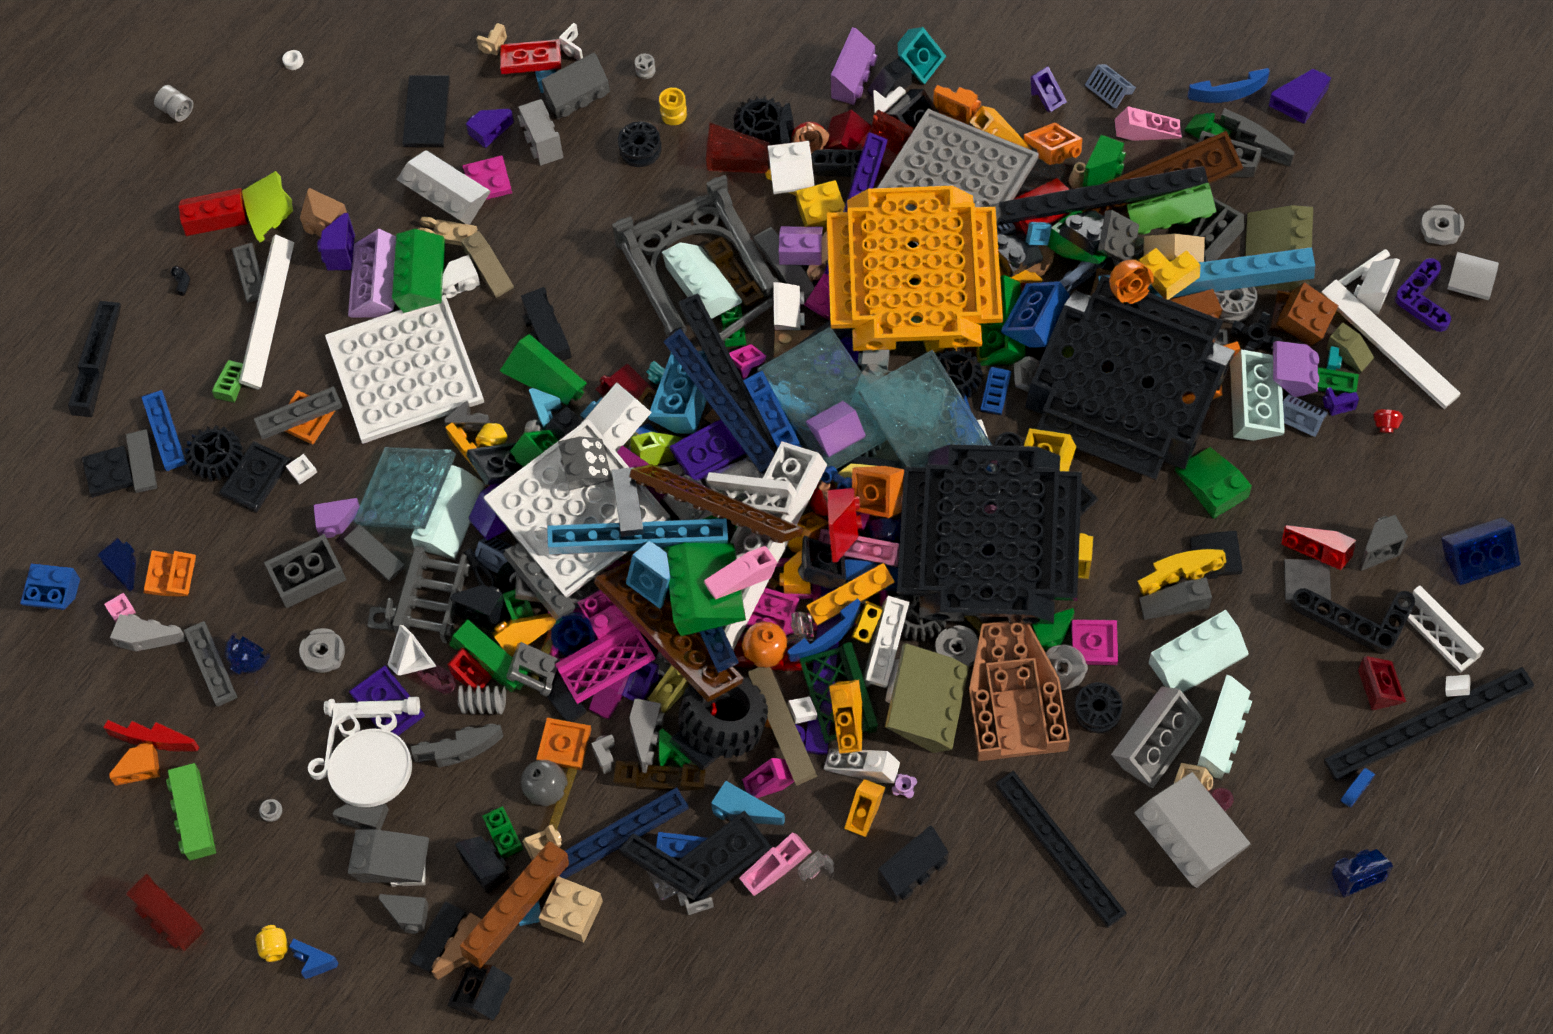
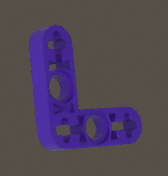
(1416, 298)

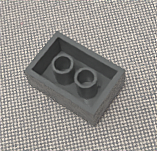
(305, 571)

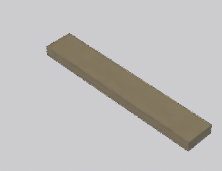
(783, 726)

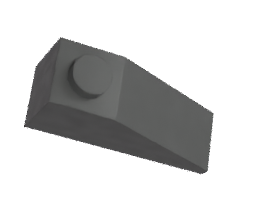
(1177, 599)

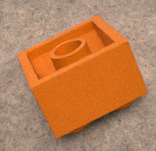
(879, 489)

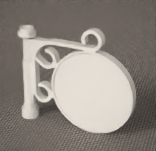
(368, 763)

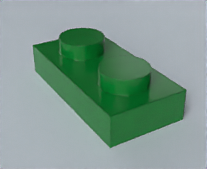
(1339, 381)

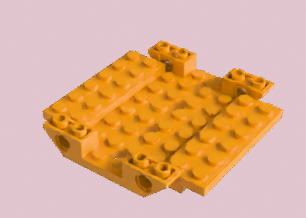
(874, 266)

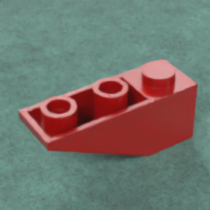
(1323, 545)

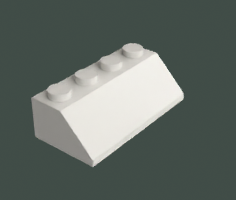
(618, 416)

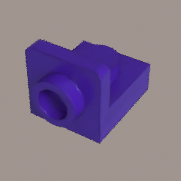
(1340, 404)

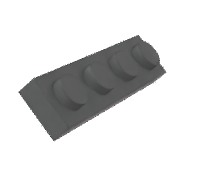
(298, 413)
(538, 581)
(210, 664)

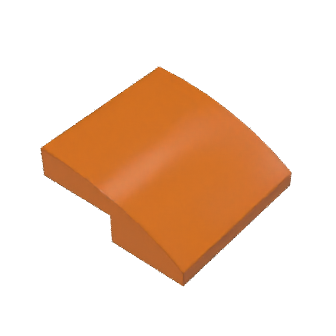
(169, 574)

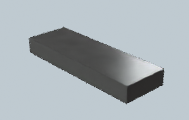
(248, 271)
(141, 461)
(374, 553)

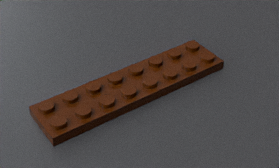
(1214, 153)
(717, 503)
(685, 653)

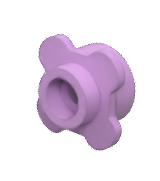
(909, 781)

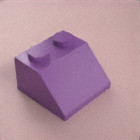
(800, 245)
(1295, 368)

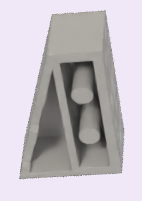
(540, 132)

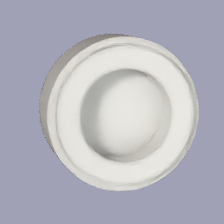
(292, 59)

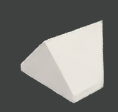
(408, 654)

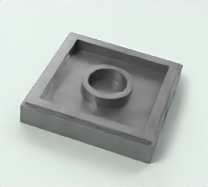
(1306, 574)

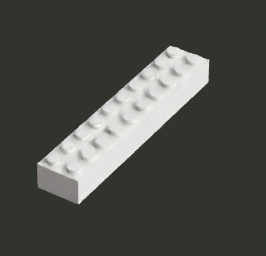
(804, 471)

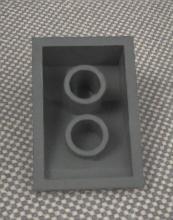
(387, 857)

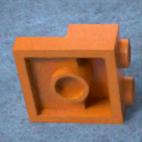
(957, 105)
(1054, 143)

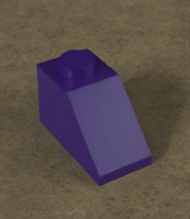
(489, 125)

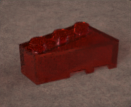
(735, 151)
(164, 913)

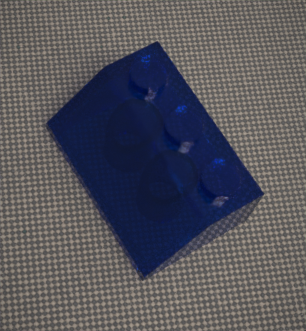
(1481, 550)

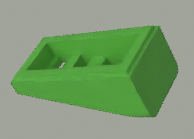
(219, 391)

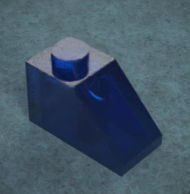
(120, 562)

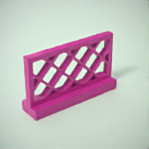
(602, 653)

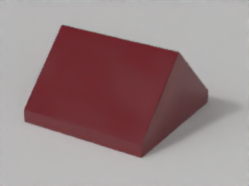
(846, 131)
(1380, 683)

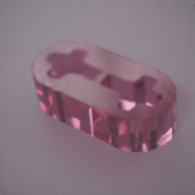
(434, 682)

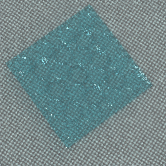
(404, 487)

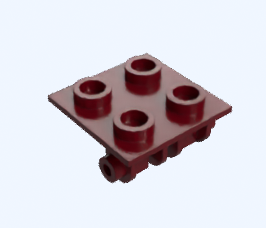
(626, 378)

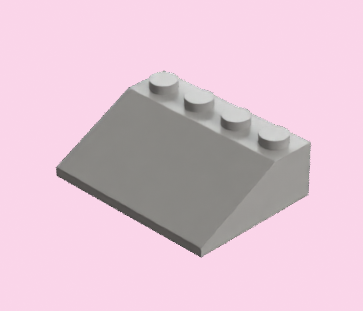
(1192, 829)

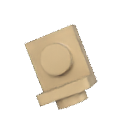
(495, 38)
(1200, 772)

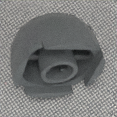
(543, 782)

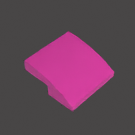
(774, 608)

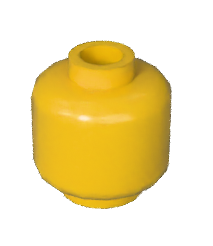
(491, 435)
(271, 943)

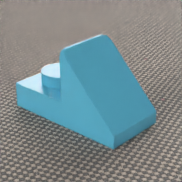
(544, 405)

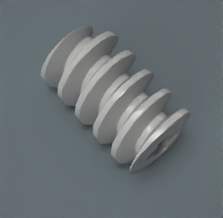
(481, 700)

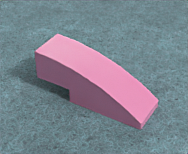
(775, 864)

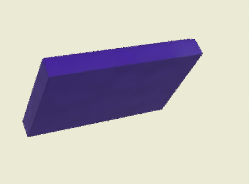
(707, 450)
(385, 687)

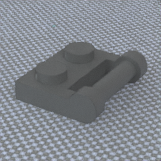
(535, 663)

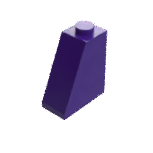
(1301, 95)

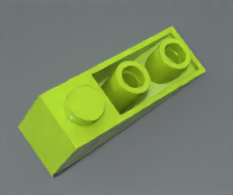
(654, 447)

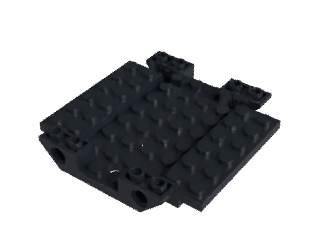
(1112, 411)
(1031, 533)

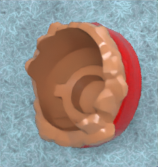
(810, 132)
(819, 498)

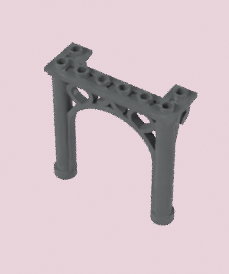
(715, 202)

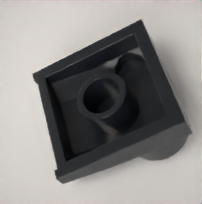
(1084, 230)
(1016, 254)
(818, 565)

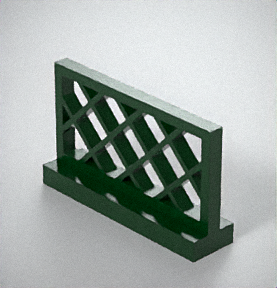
(852, 672)

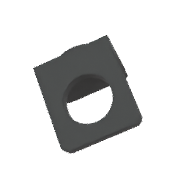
(389, 611)

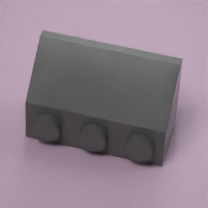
(575, 86)

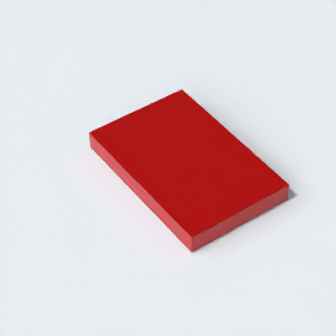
(530, 56)

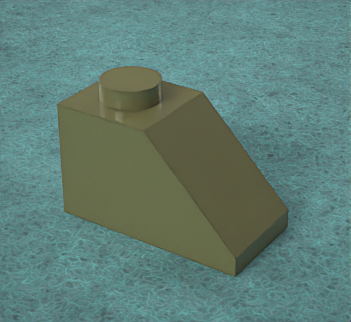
(1351, 347)

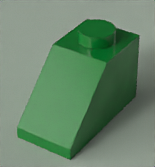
(1054, 634)

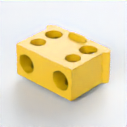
(867, 622)

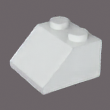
(790, 167)
(1376, 283)
(787, 307)

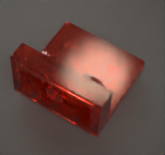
(890, 129)

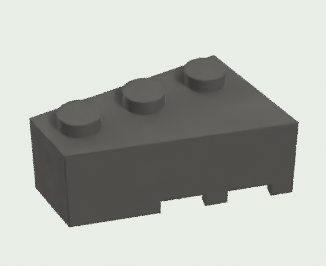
(1247, 154)
(1219, 230)

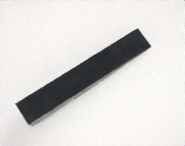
(94, 359)

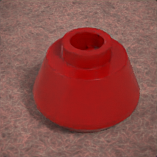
(1387, 420)

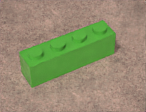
(1172, 208)
(191, 812)

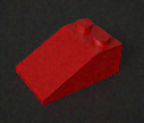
(843, 520)

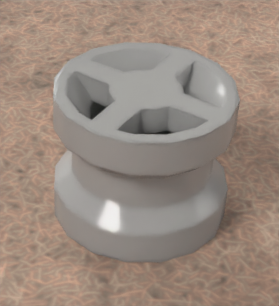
(647, 61)

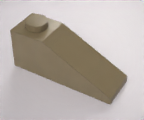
(486, 264)

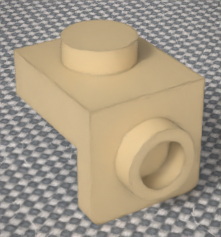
(536, 842)

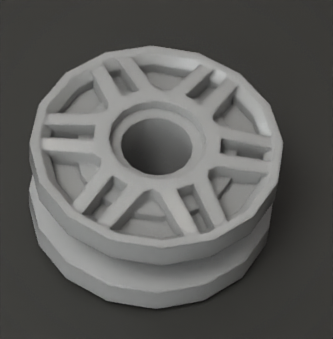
(1237, 309)

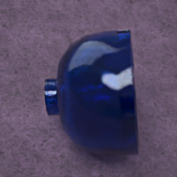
(885, 530)
(572, 633)
(244, 655)

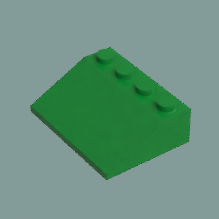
(691, 601)

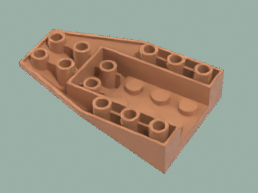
(1015, 695)

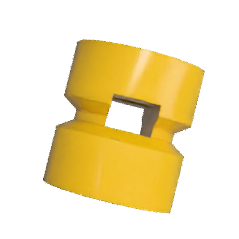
(673, 106)

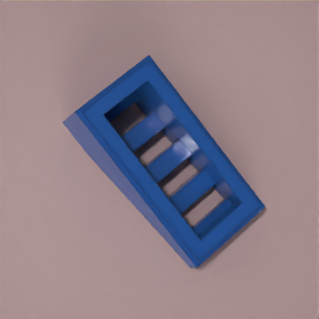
(1000, 378)

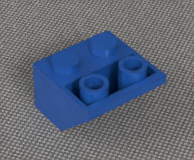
(50, 587)

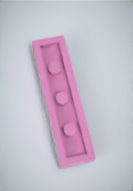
(869, 549)

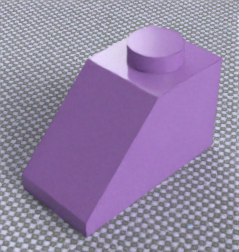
(335, 516)

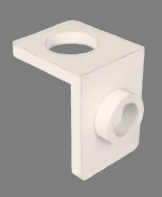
(566, 44)

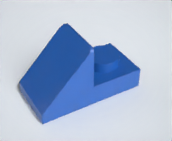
(317, 960)

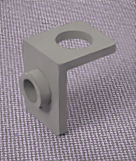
(693, 907)

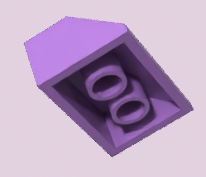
(852, 68)

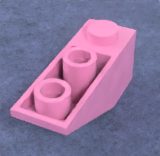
(1145, 125)
(743, 572)

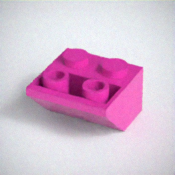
(603, 614)

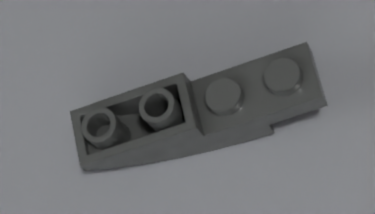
(467, 745)

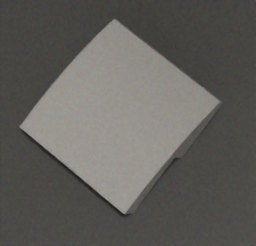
(1473, 276)

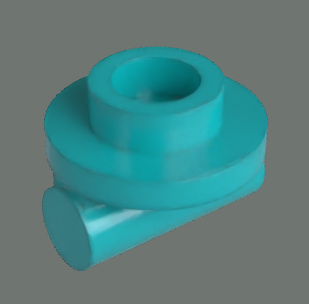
(655, 372)

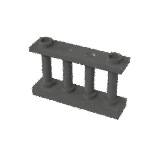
(415, 581)

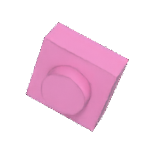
(118, 606)

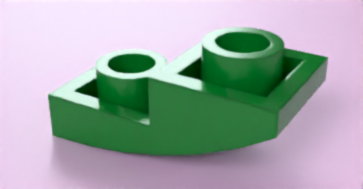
(728, 318)
(502, 832)

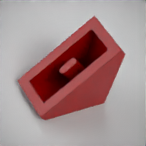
(468, 670)

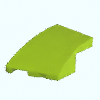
(266, 204)

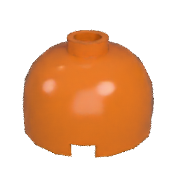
(1130, 281)
(764, 644)

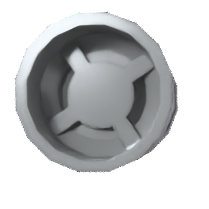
(173, 102)

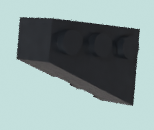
(543, 323)

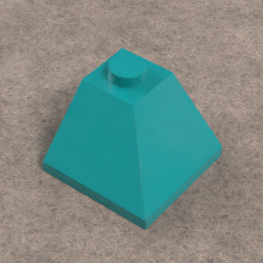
(920, 53)

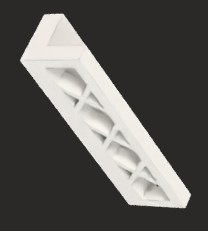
(756, 486)
(1449, 628)
(885, 642)

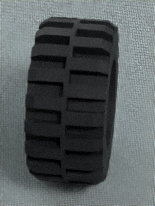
(721, 736)

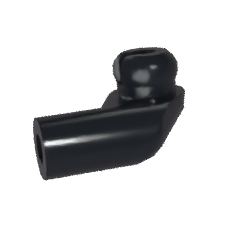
(182, 278)

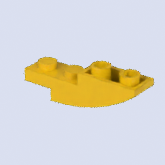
(1189, 564)

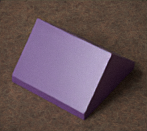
(836, 428)

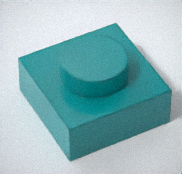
(1334, 360)

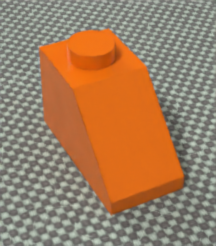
(136, 765)

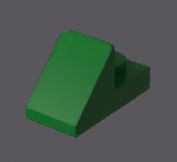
(1206, 123)
(516, 607)
(668, 751)

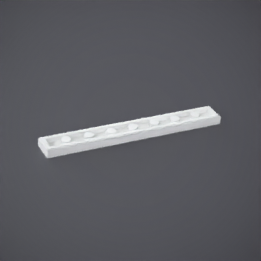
(266, 312)
(1391, 345)

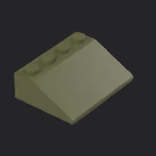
(1279, 231)
(927, 698)

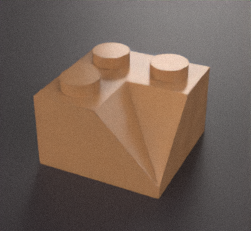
(319, 212)

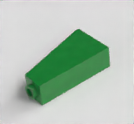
(543, 371)
(486, 653)

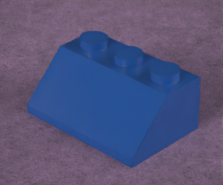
(1036, 313)

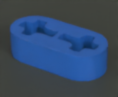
(1357, 787)

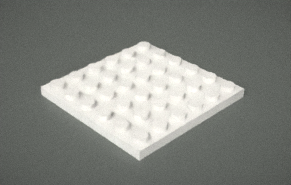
(403, 369)
(541, 498)

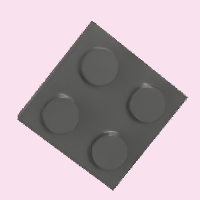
(1118, 236)

